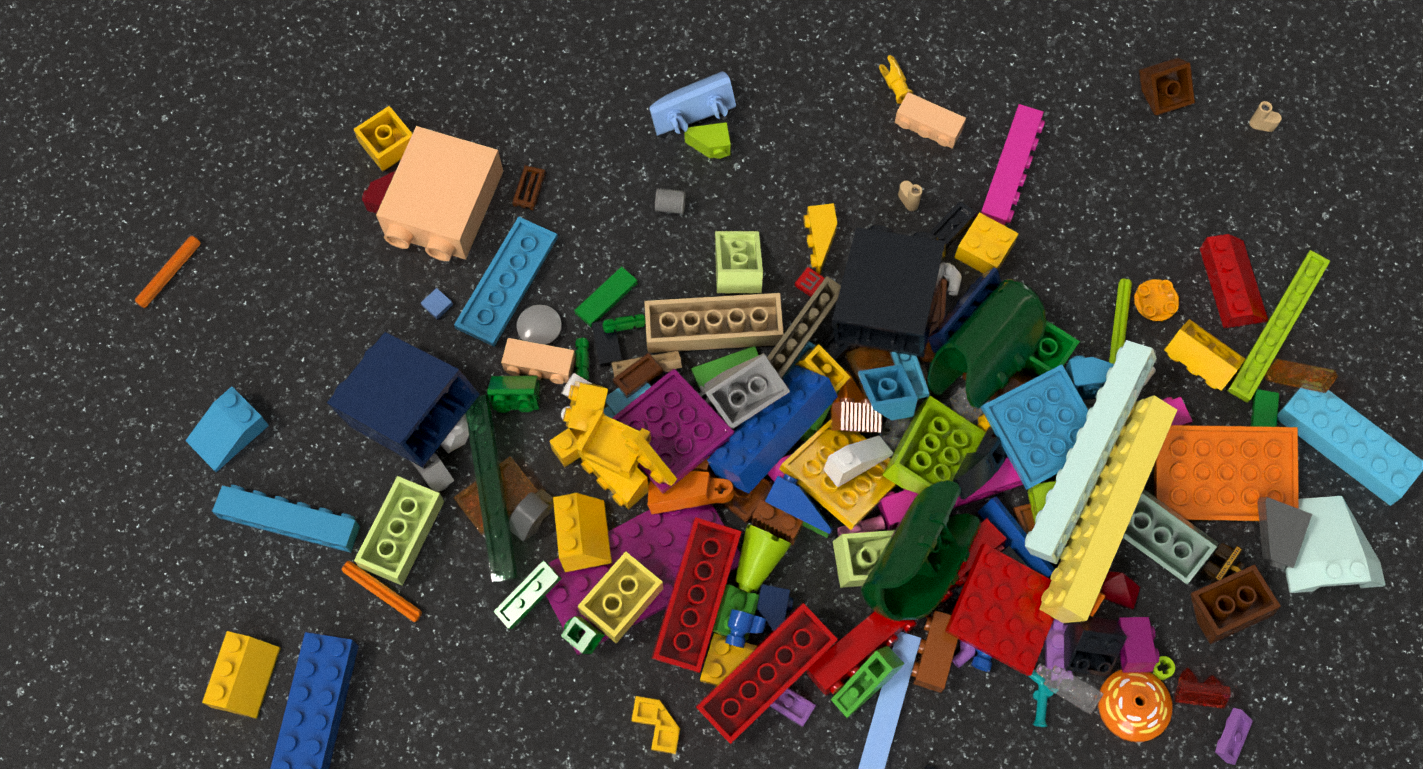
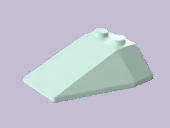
(1333, 550)

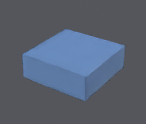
(436, 303)

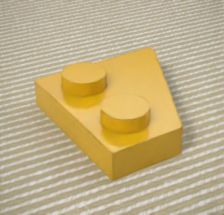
(722, 659)

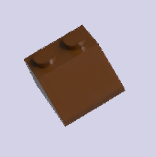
(1167, 85)

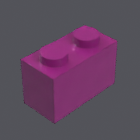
(1138, 650)

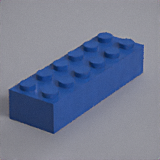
(773, 430)
(315, 703)

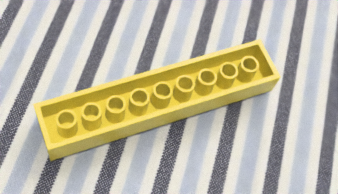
(1107, 513)

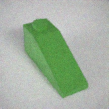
(867, 680)

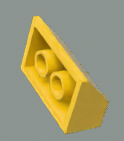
(1204, 355)
(625, 491)
(581, 531)
(241, 675)

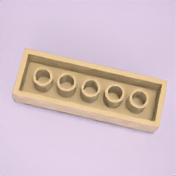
(713, 322)

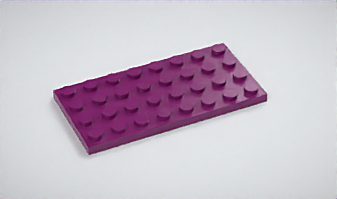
(653, 541)

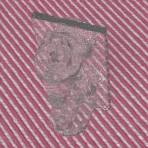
(897, 430)

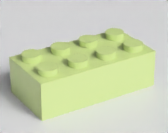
(399, 530)

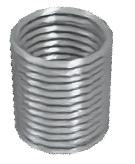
(670, 201)

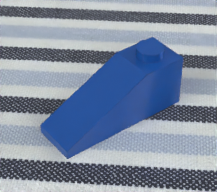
(795, 501)

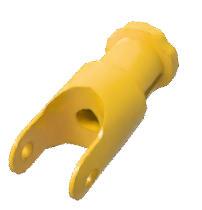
(895, 79)

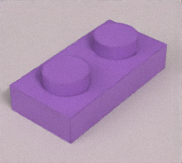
(1233, 736)

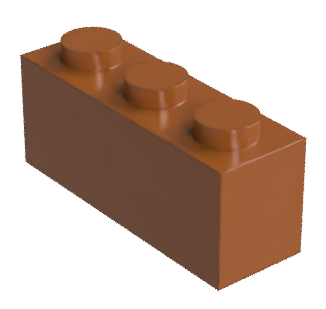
(935, 653)

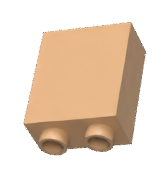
(439, 194)

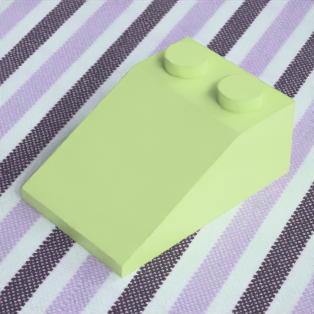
(738, 262)
(858, 554)

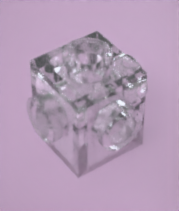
(963, 407)

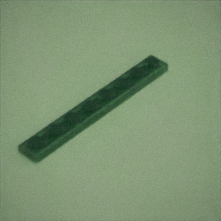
(491, 491)

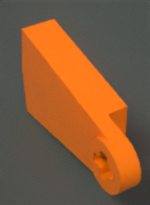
(691, 491)

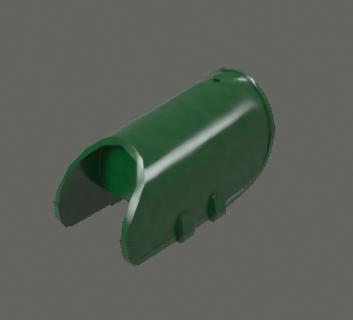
(991, 343)
(921, 556)

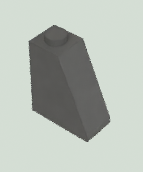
(1281, 532)

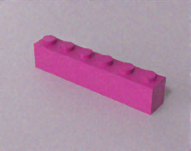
(1012, 163)

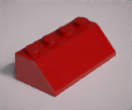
(1232, 281)

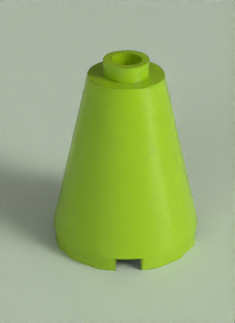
(758, 557)

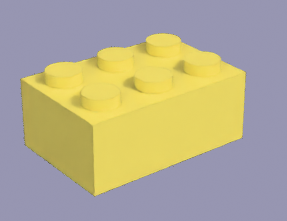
(620, 597)

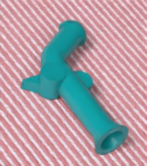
(1041, 696)

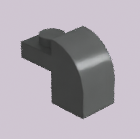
(530, 514)

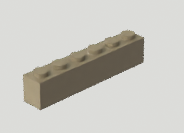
(804, 326)

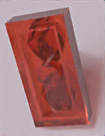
(1209, 693)

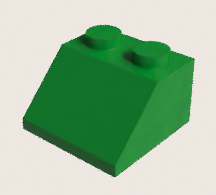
(1052, 350)

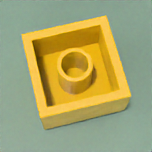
(384, 137)
(986, 244)

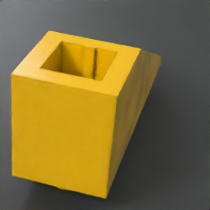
(822, 229)

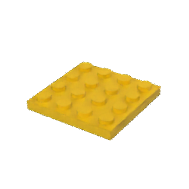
(849, 501)

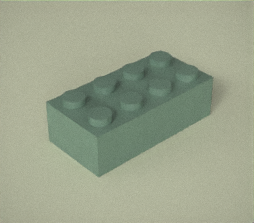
(1168, 538)

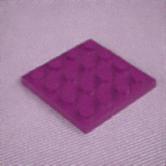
(680, 425)

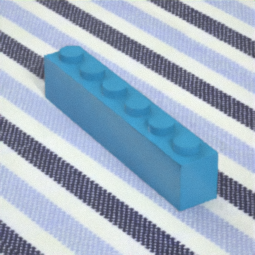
(286, 518)

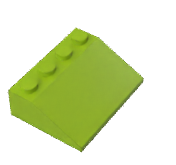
(932, 447)

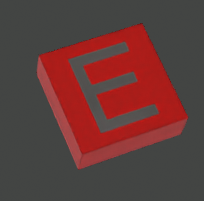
(809, 281)

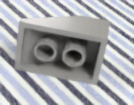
(745, 389)

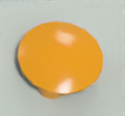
(1156, 299)

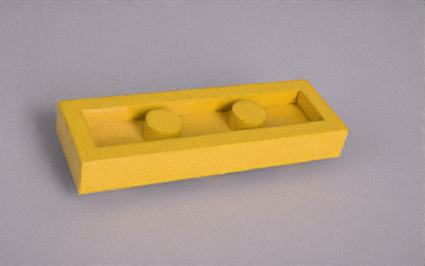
(648, 457)

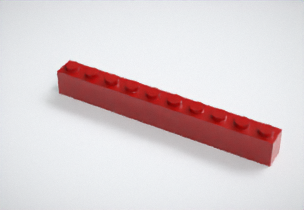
(877, 631)

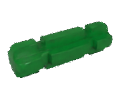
(624, 323)
(582, 357)

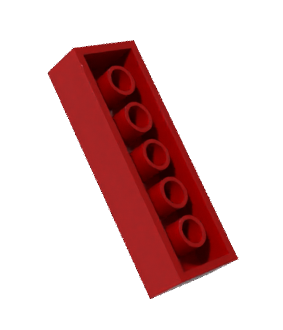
(696, 595)
(766, 673)

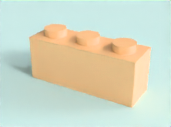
(930, 120)
(538, 360)

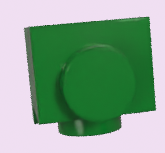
(589, 641)

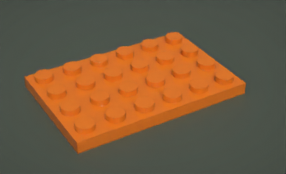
(1226, 470)

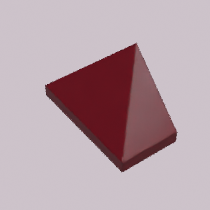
(1120, 589)

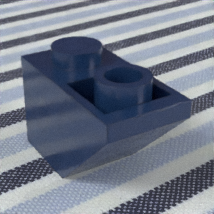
(773, 605)

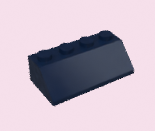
(964, 308)

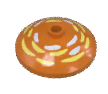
(1127, 718)

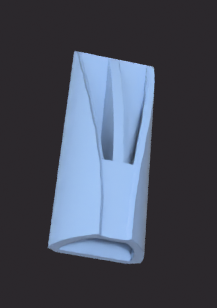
(693, 104)

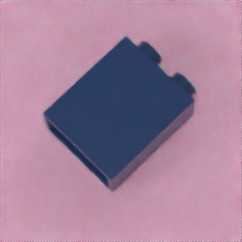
(403, 398)

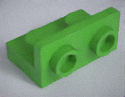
(734, 599)

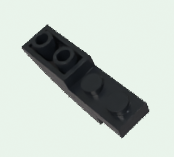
(980, 465)

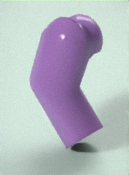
(966, 652)

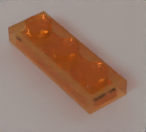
(1301, 375)

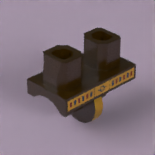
(1228, 556)

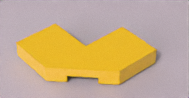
(654, 713)

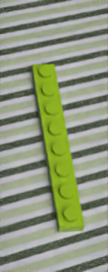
(1278, 326)

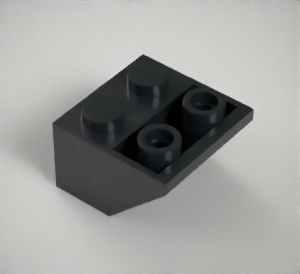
(1092, 646)

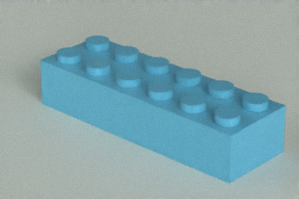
(1352, 443)

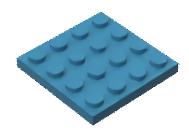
(1038, 424)

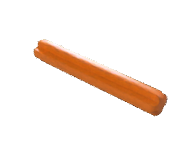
(167, 271)
(382, 591)

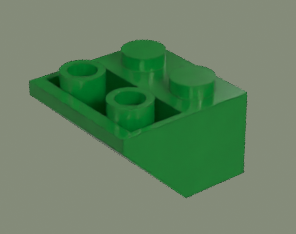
(514, 393)

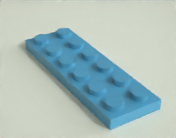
(506, 281)

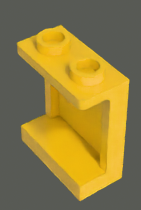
(607, 447)

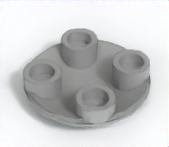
(539, 324)

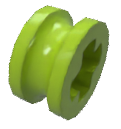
(1168, 673)

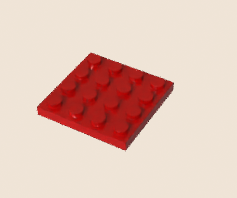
(1002, 611)

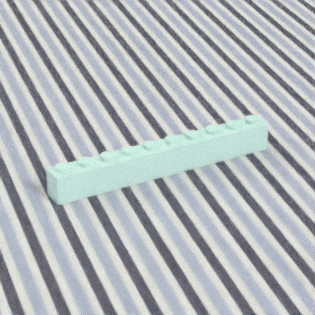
(1090, 451)

